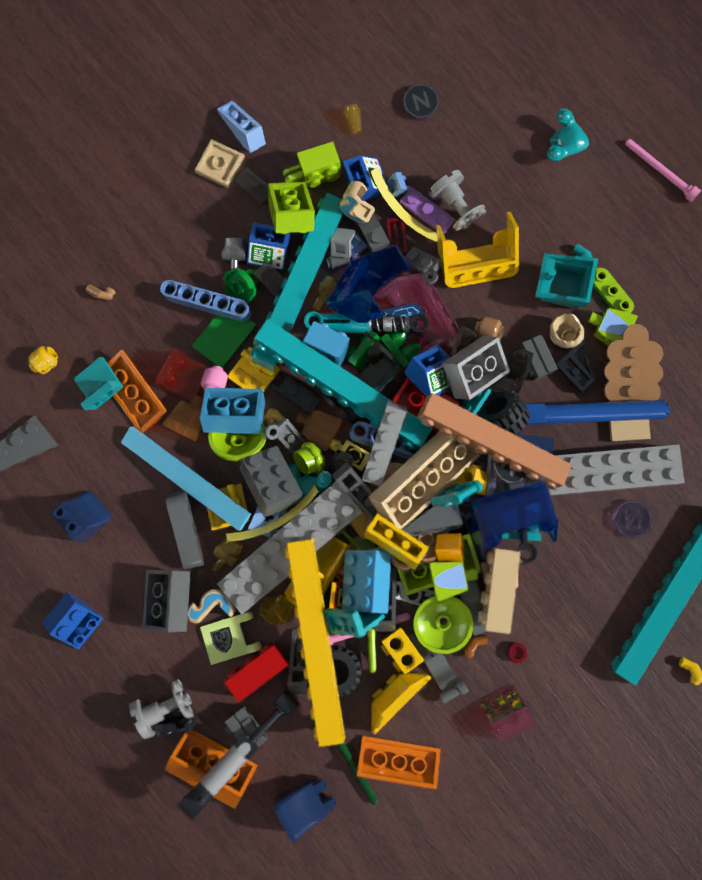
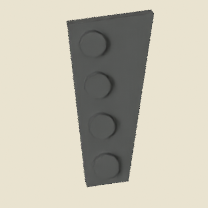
(25, 442)

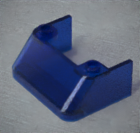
(363, 277)
(511, 512)

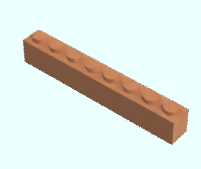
(494, 441)

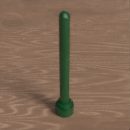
(354, 767)

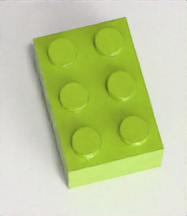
(291, 207)

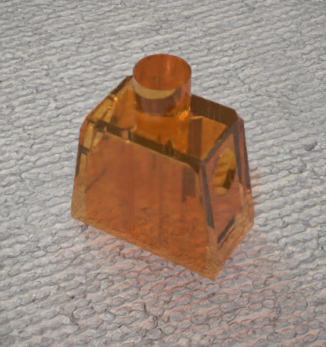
(186, 419)
(319, 428)

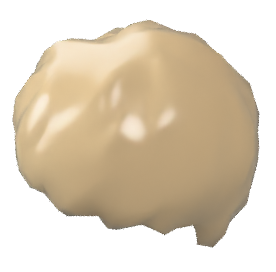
(566, 331)

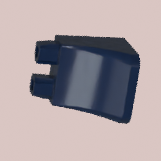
(81, 516)
(303, 807)

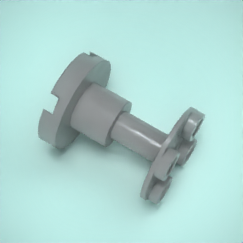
(448, 189)
(155, 712)

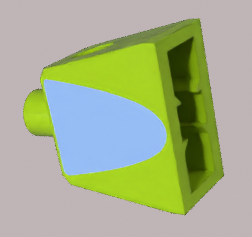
(611, 324)
(450, 578)

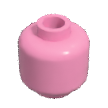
(214, 378)

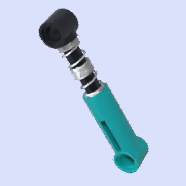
(341, 323)

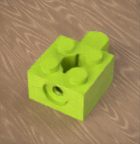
(315, 166)

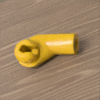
(694, 669)

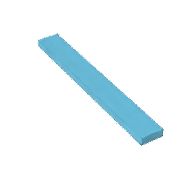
(186, 478)

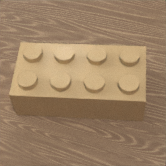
(499, 590)

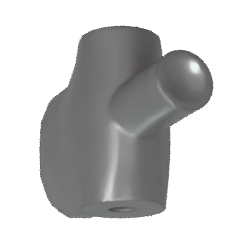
(234, 251)

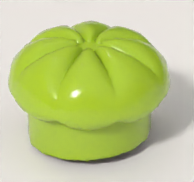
(309, 459)

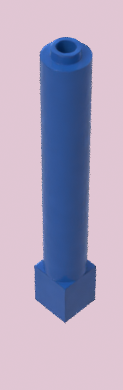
(597, 412)

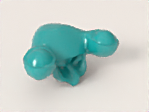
(567, 140)
(321, 481)

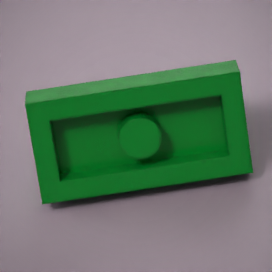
(395, 341)
(357, 355)

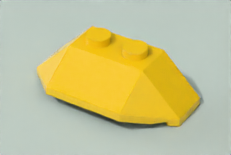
(394, 697)

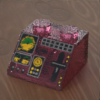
(507, 714)

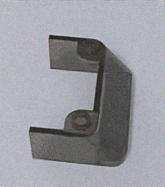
(382, 374)

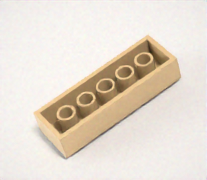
(421, 478)

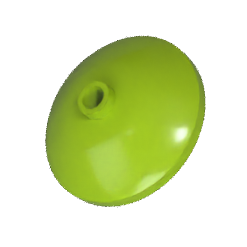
(228, 447)
(443, 637)

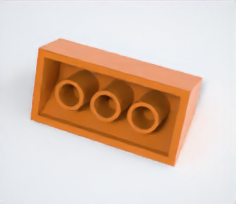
(196, 757)

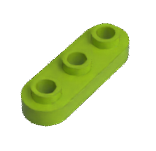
(613, 300)

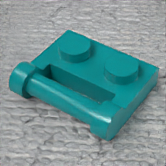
(456, 493)

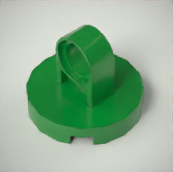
(240, 284)

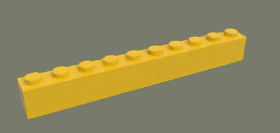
(316, 642)

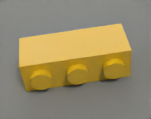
(396, 541)

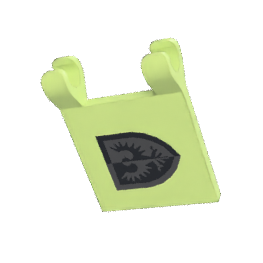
(226, 639)

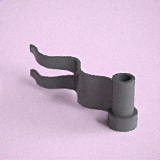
(442, 673)

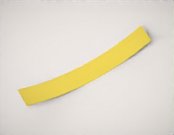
(398, 209)
(276, 523)

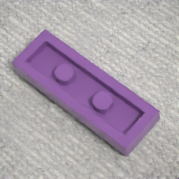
(426, 210)

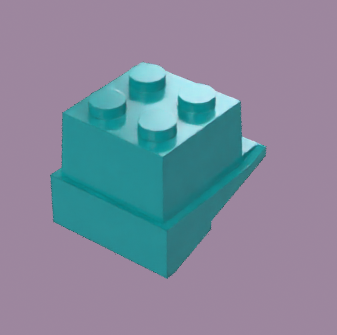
(566, 280)

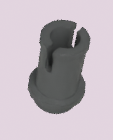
(333, 261)

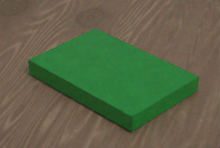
(223, 339)

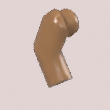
(97, 293)

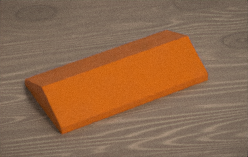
(136, 396)
(399, 762)

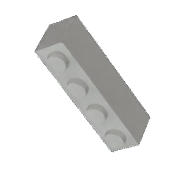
(384, 443)

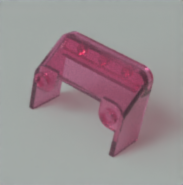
(413, 289)

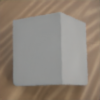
(341, 242)

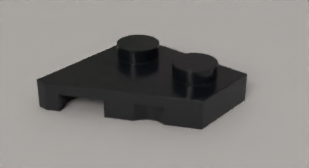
(576, 368)
(176, 724)

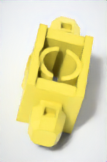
(335, 444)

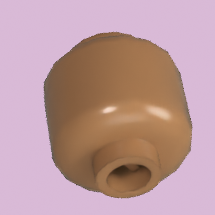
(489, 327)

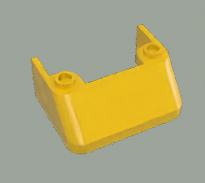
(483, 262)

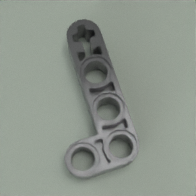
(184, 529)

